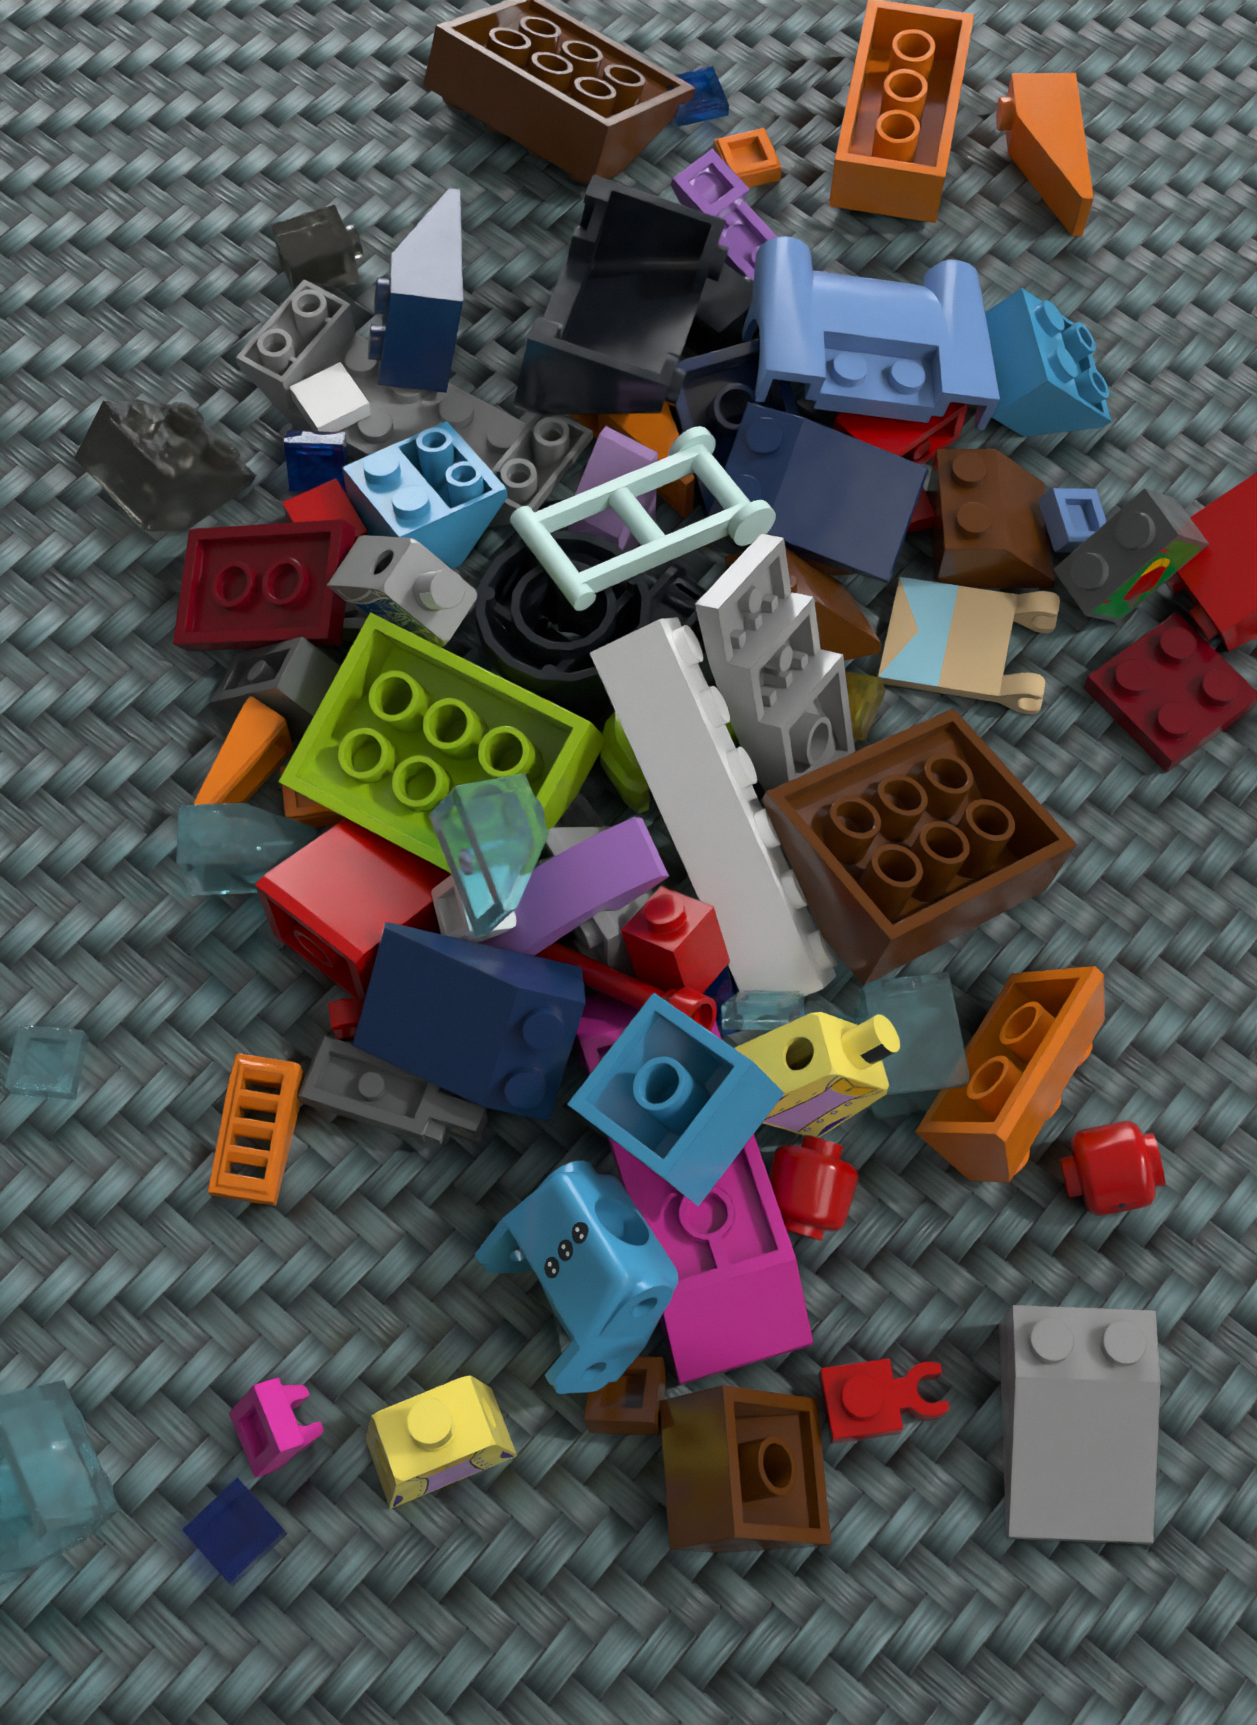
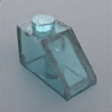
(491, 844)
(234, 846)

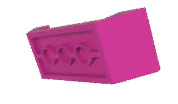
(732, 1254)

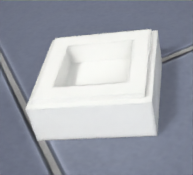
(330, 400)

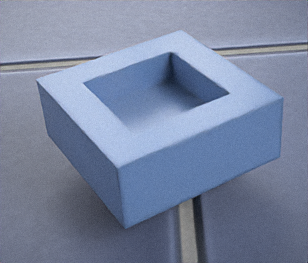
(1071, 516)

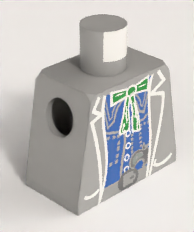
(409, 592)

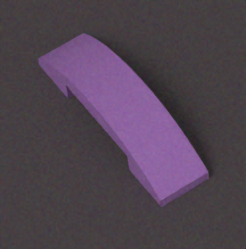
(717, 191)
(580, 883)

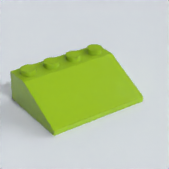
(418, 722)

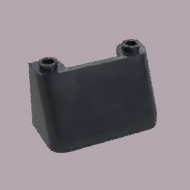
(621, 306)

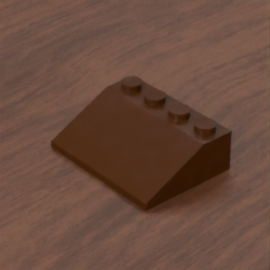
(553, 86)
(913, 843)

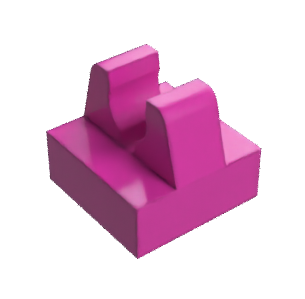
(269, 1426)

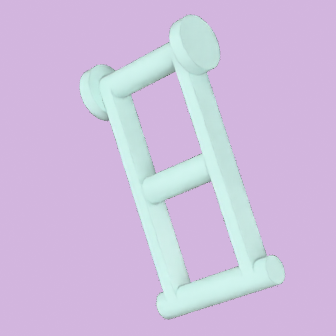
(687, 455)

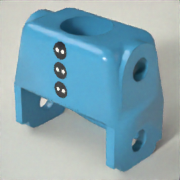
(595, 1266)

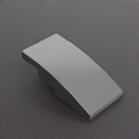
(769, 666)

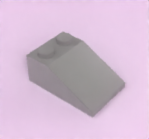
(1080, 1423)

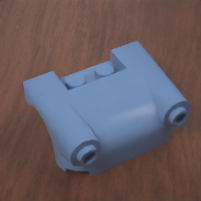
(872, 340)

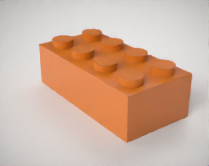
(901, 110)

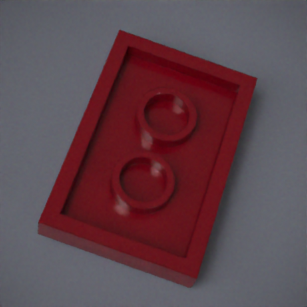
(262, 585)

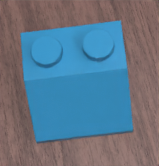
(677, 1098)

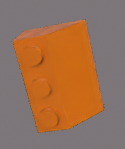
(1017, 1071)

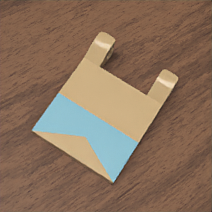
(959, 641)

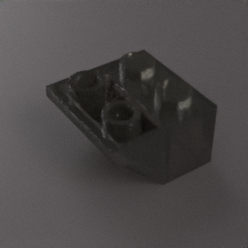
(161, 463)

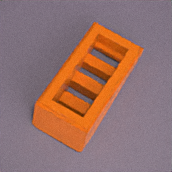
(248, 756)
(264, 1072)

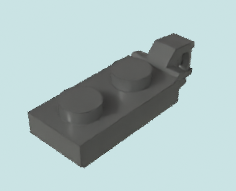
(385, 1096)

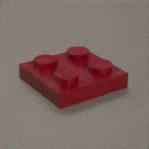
(1171, 692)

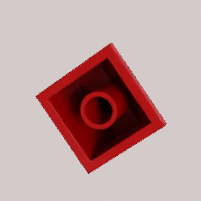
(1225, 572)
(340, 892)

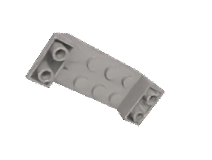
(319, 331)

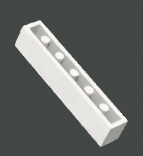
(713, 808)

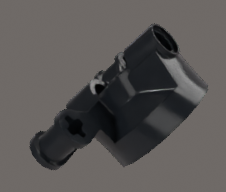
(522, 601)

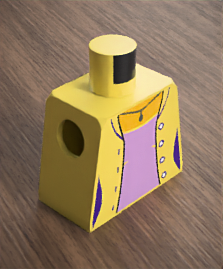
(824, 1069)
(437, 1439)

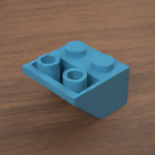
(1044, 369)
(427, 492)

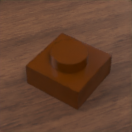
(631, 1402)

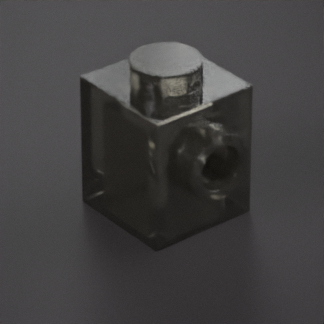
(318, 249)

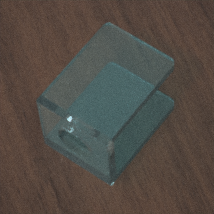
(929, 1037)

